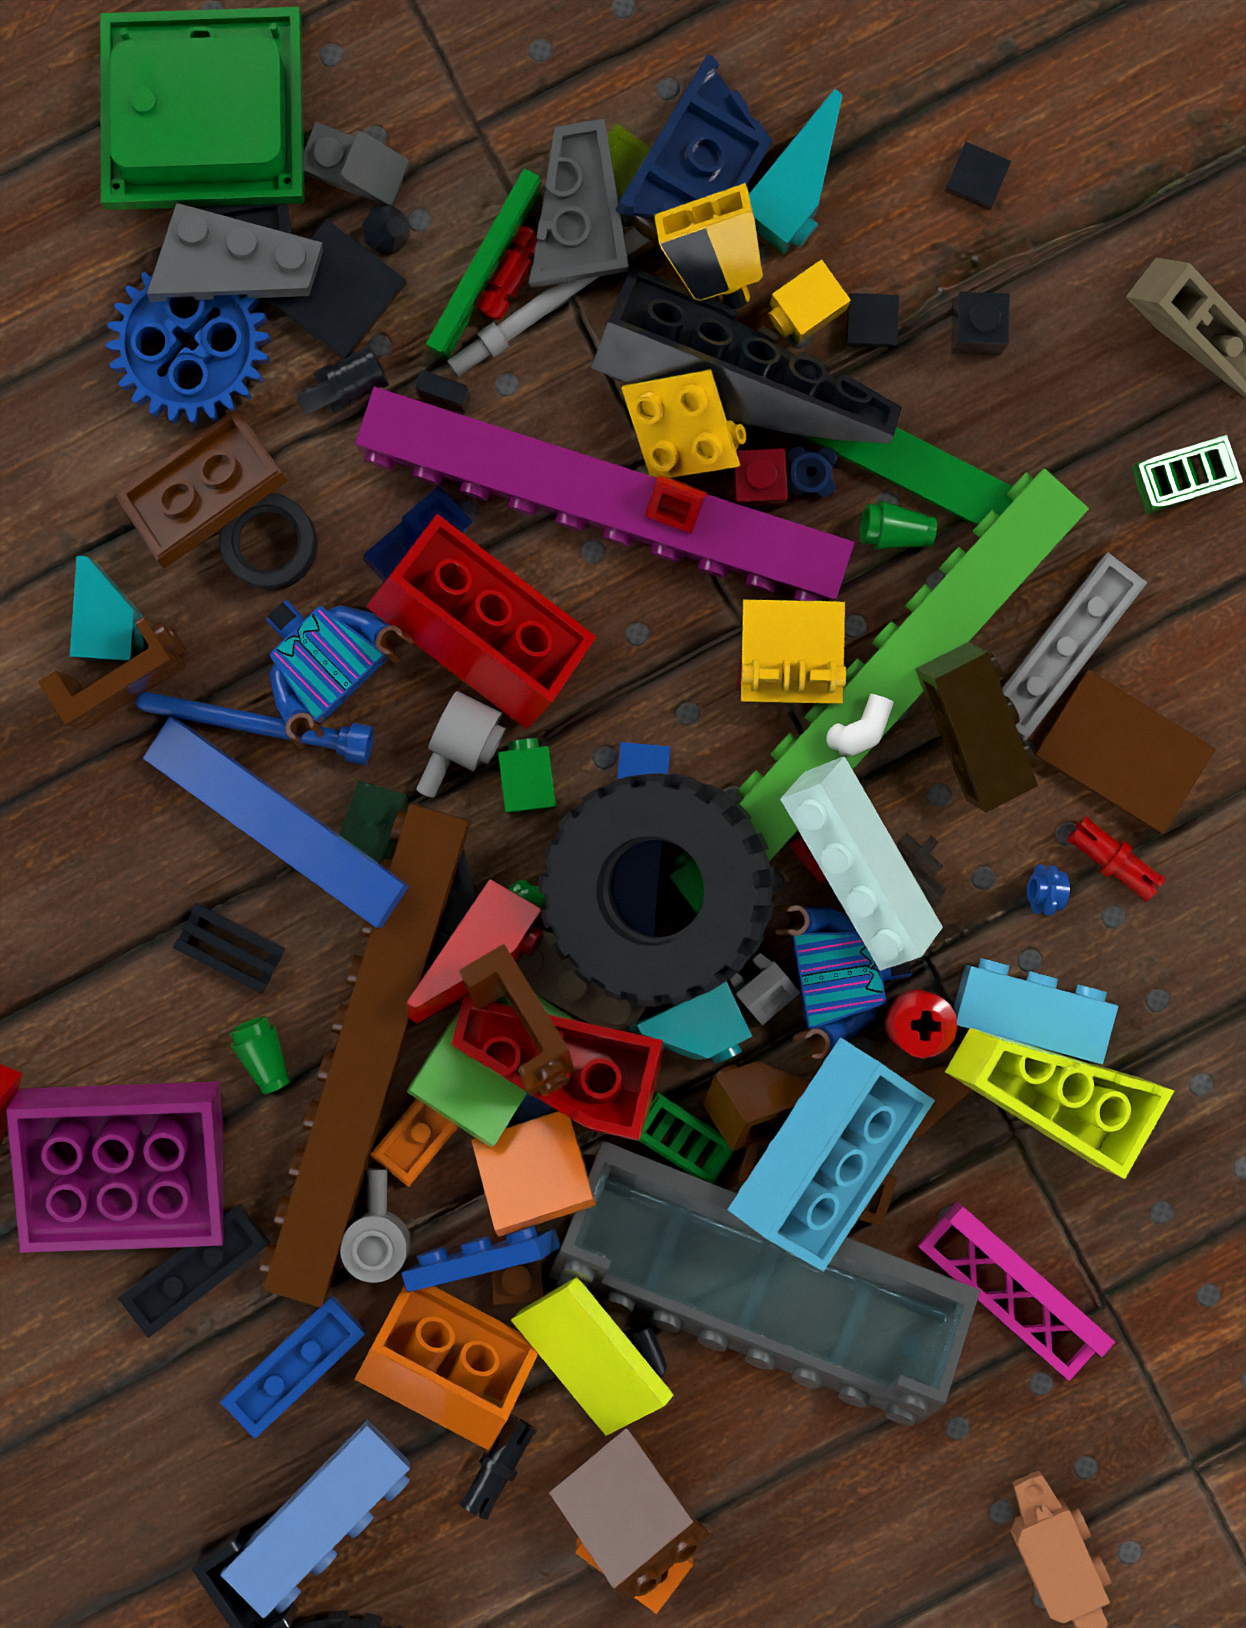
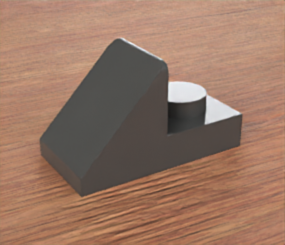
(355, 164)

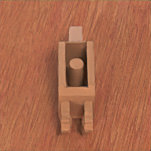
(1056, 1556)

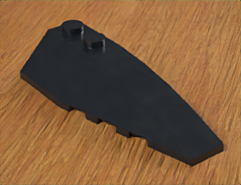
(667, 333)

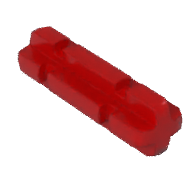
(509, 274)

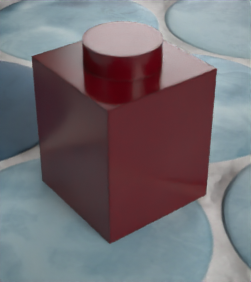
(760, 478)

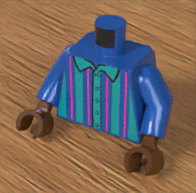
(325, 661)
(834, 976)

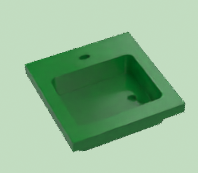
(201, 108)

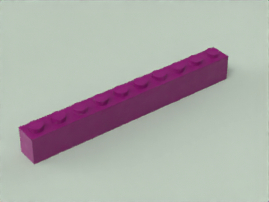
(597, 495)

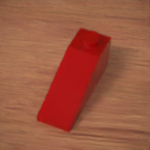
(491, 921)

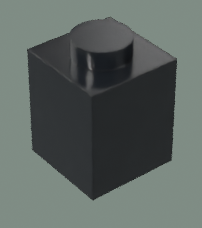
(980, 323)

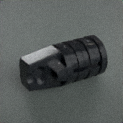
(344, 382)

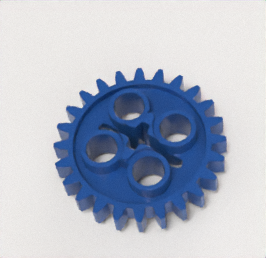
(223, 372)

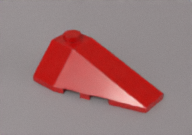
(611, 1073)

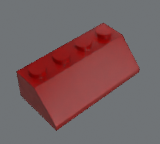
(482, 622)

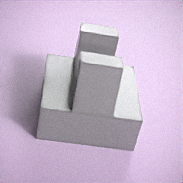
(767, 991)

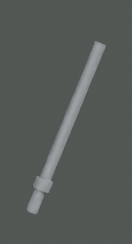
(495, 338)

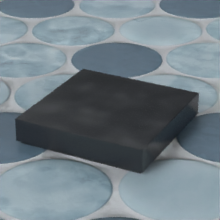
(346, 295)

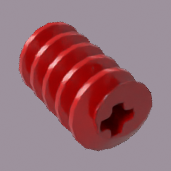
(930, 1039)

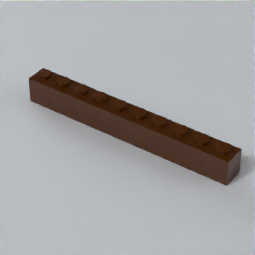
(364, 1060)

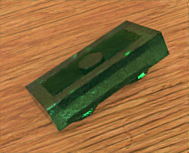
(372, 818)

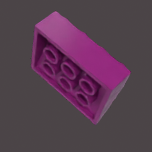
(117, 1166)

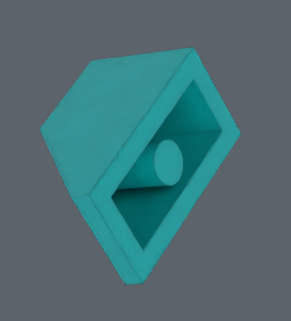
(102, 618)
(700, 1027)

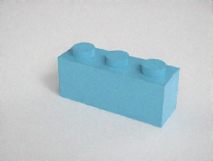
(1035, 1011)

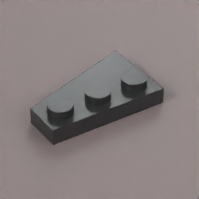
(578, 222)
(227, 256)

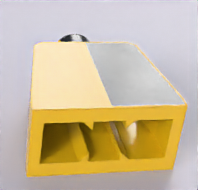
(713, 245)

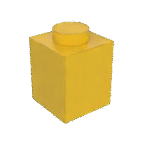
(808, 303)

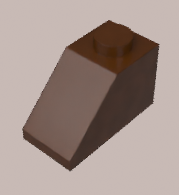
(752, 1102)

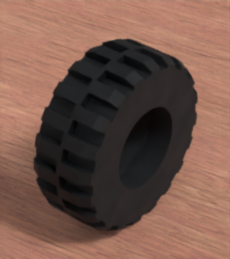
(583, 902)

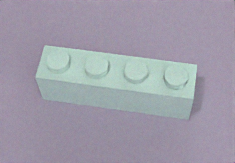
(862, 863)

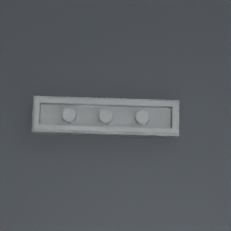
(1071, 640)

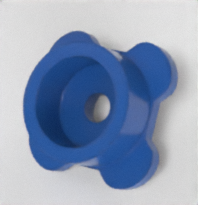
(1048, 890)

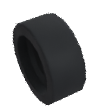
(291, 572)

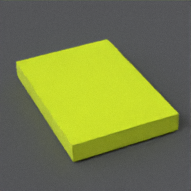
(592, 1357)

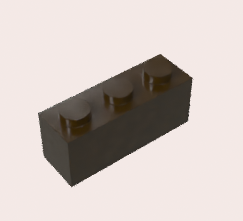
(978, 726)

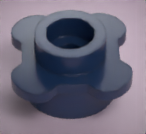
(821, 461)

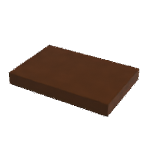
(200, 488)
(1124, 752)

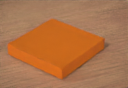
(534, 1173)

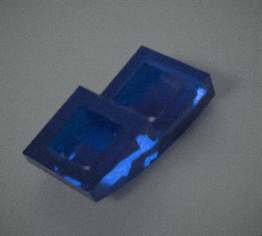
(393, 547)

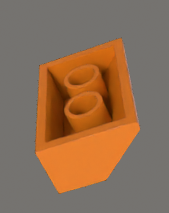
(449, 1363)

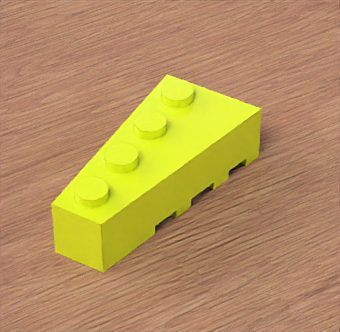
(1074, 1102)

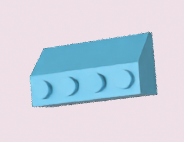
(830, 1155)

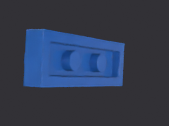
(480, 1257)
(293, 1367)

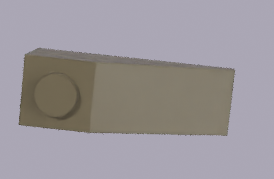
(1194, 318)

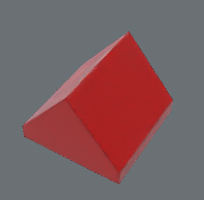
(675, 503)

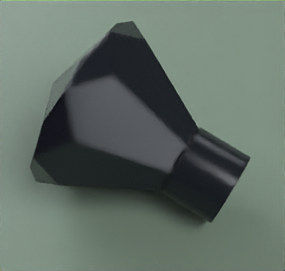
(386, 229)

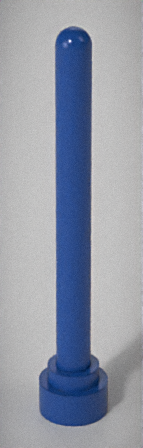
(351, 742)

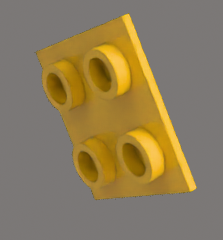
(683, 425)
(793, 651)

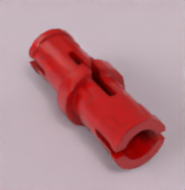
(1115, 859)

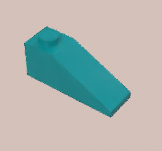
(792, 188)

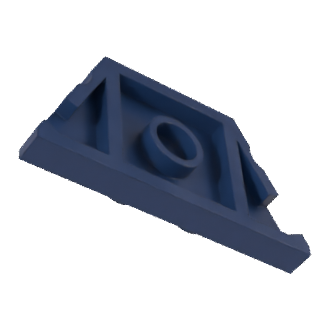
(701, 149)

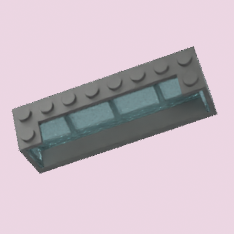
(676, 1254)

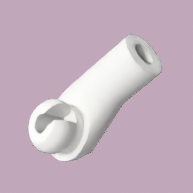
(863, 733)

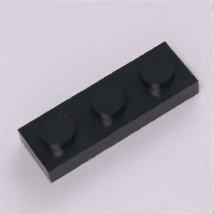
(193, 1273)

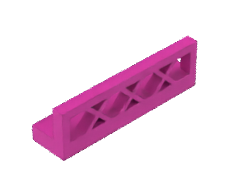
(1036, 1286)

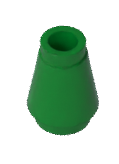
(894, 527)
(260, 1052)

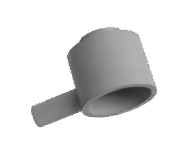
(464, 735)
(376, 1240)

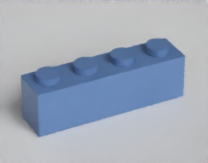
(316, 1519)

